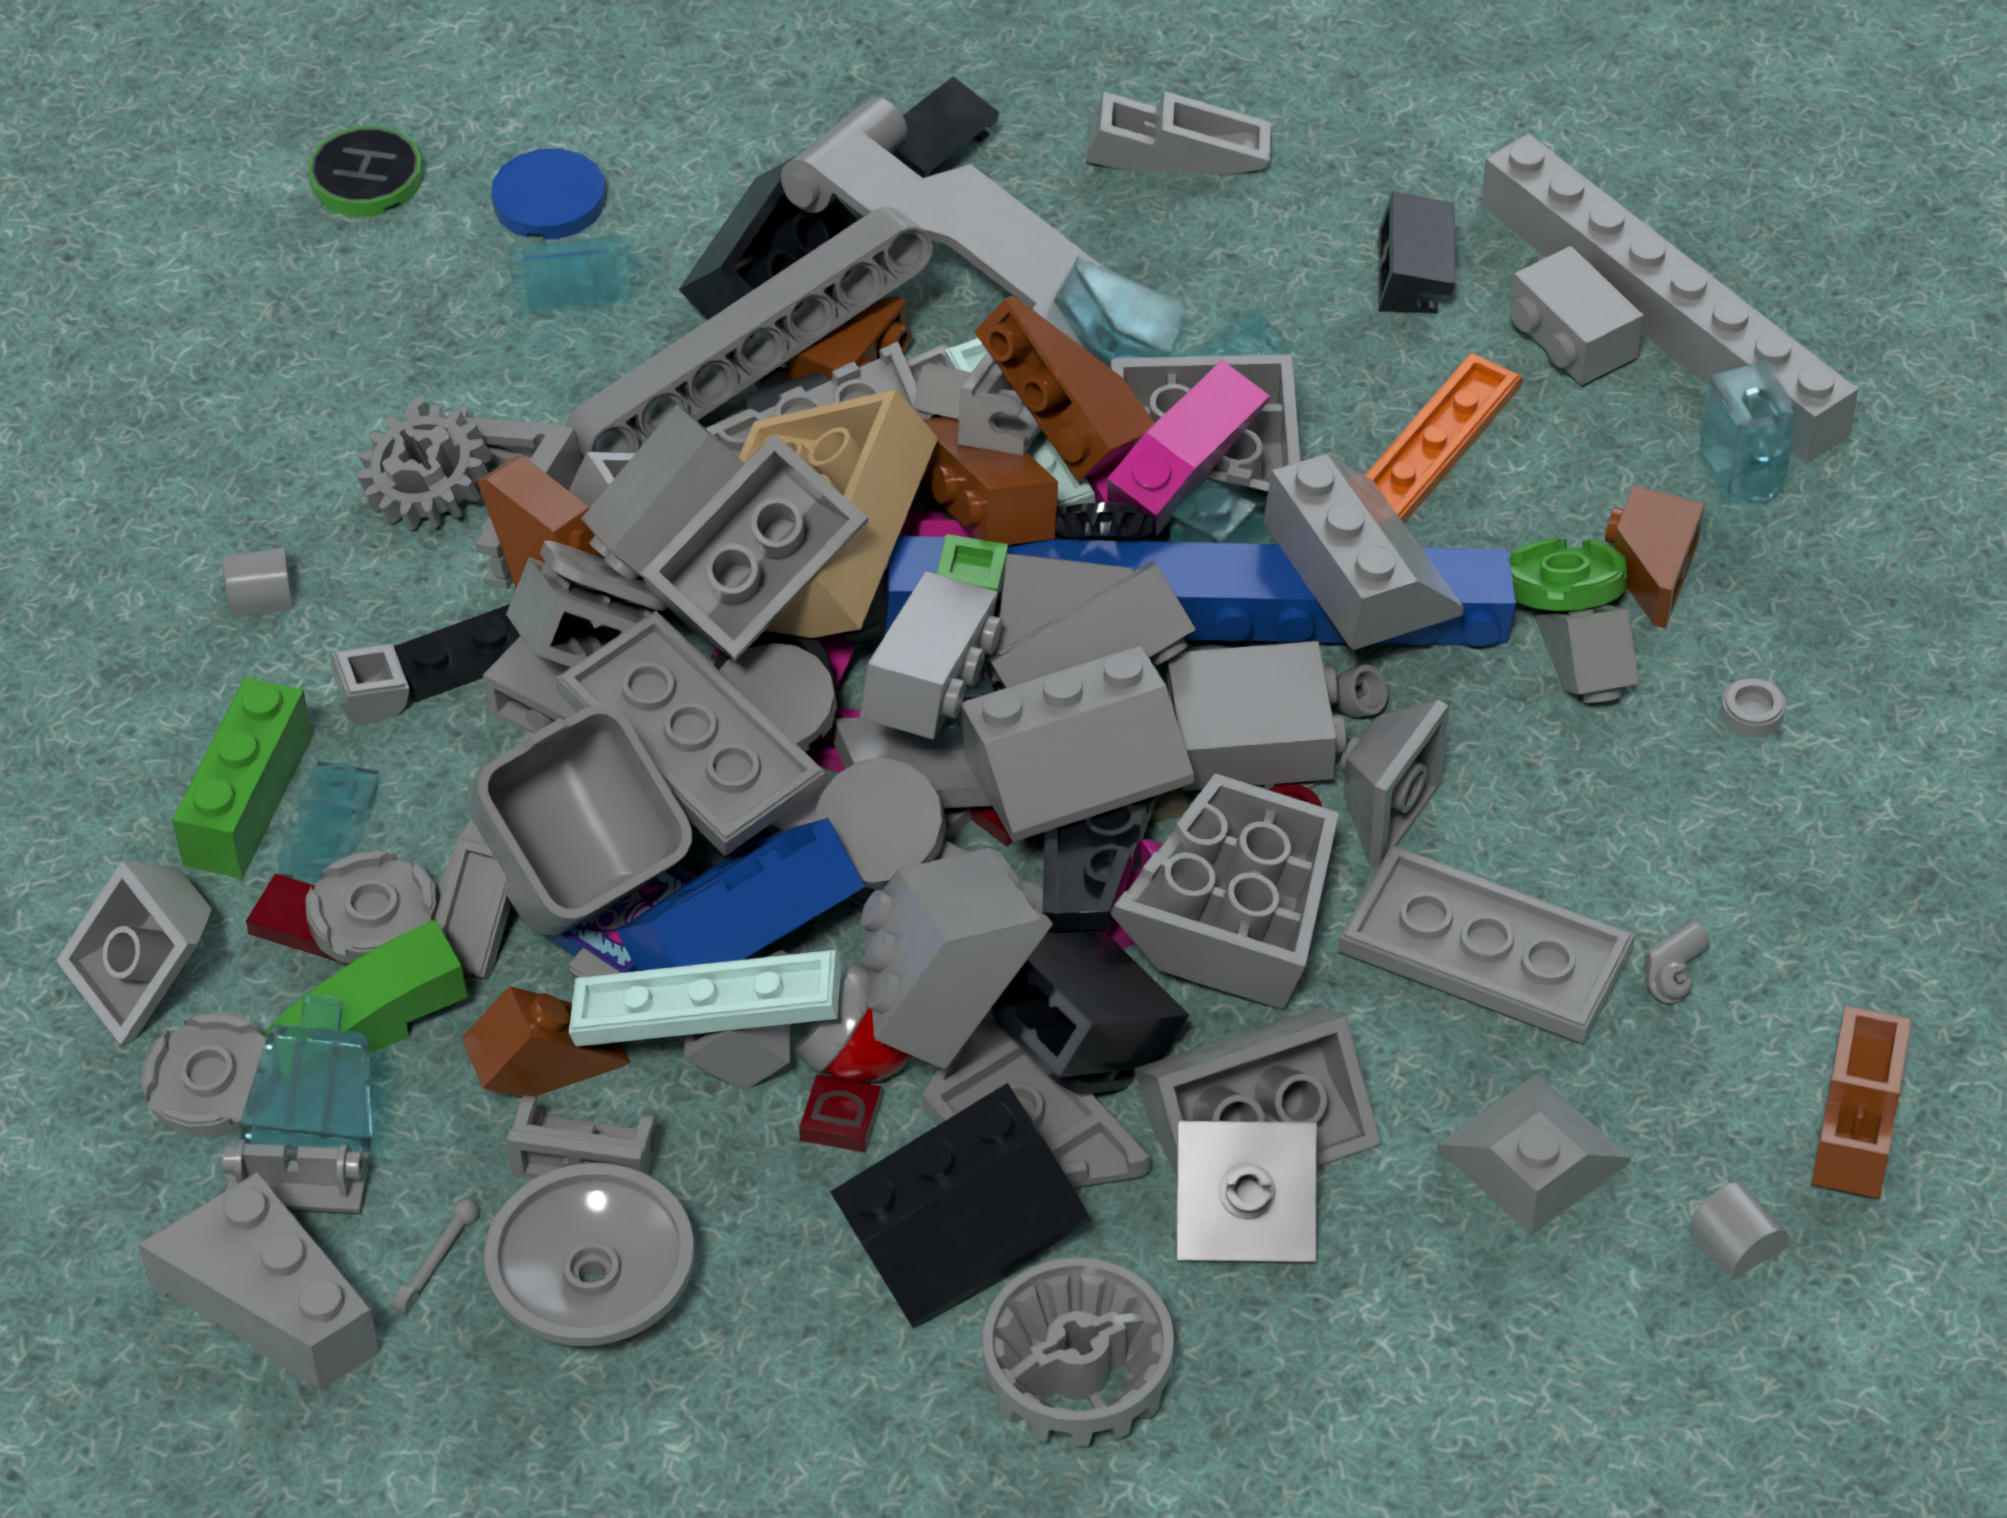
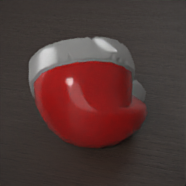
(847, 1044)

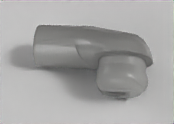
(1667, 962)

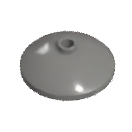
(585, 1224)

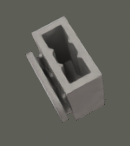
(658, 492)
(575, 604)
(1257, 714)

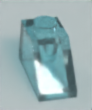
(1117, 314)
(1220, 514)

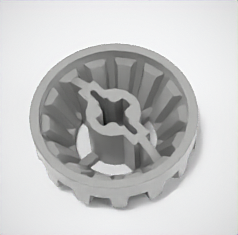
(1062, 1335)

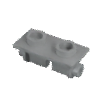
(303, 1177)

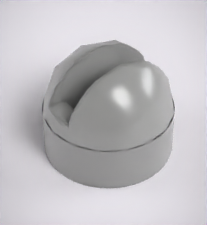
(1374, 691)

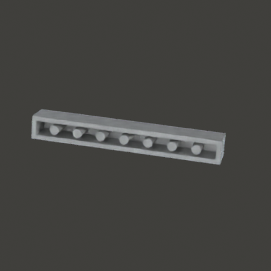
(1681, 303)

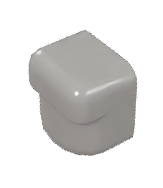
(577, 819)

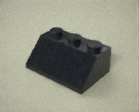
(759, 242)
(961, 1206)

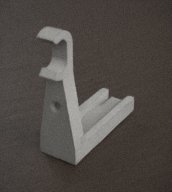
(545, 445)

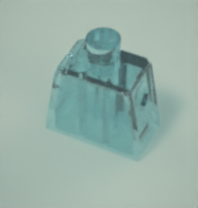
(312, 1084)

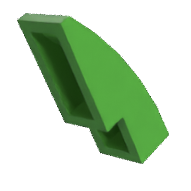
(392, 986)

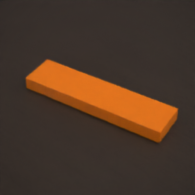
(1442, 433)

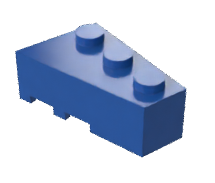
(745, 900)

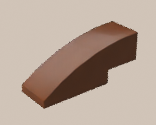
(1862, 1102)

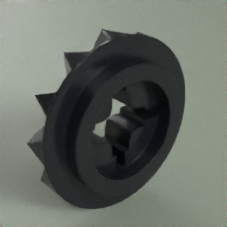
(1103, 522)

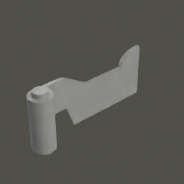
(952, 206)

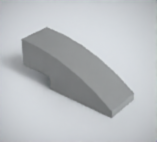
(1175, 137)

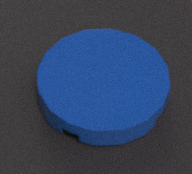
(548, 193)

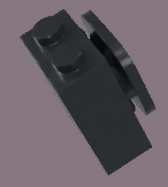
(1087, 1012)

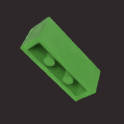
(242, 778)

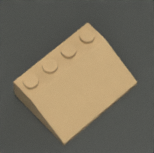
(875, 457)

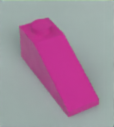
(1186, 444)

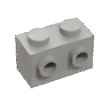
(1576, 315)

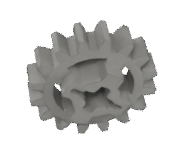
(403, 486)

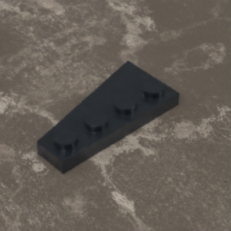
(1091, 865)

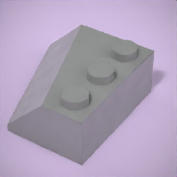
(1269, 439)
(1234, 891)
(945, 950)

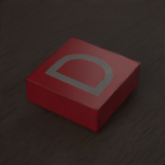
(840, 1113)

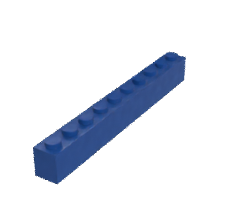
(1248, 587)

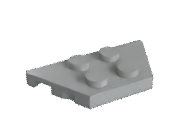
(1074, 1125)

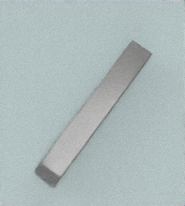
(777, 330)

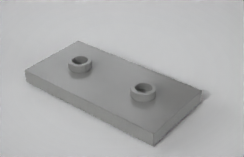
(704, 735)
(1487, 943)

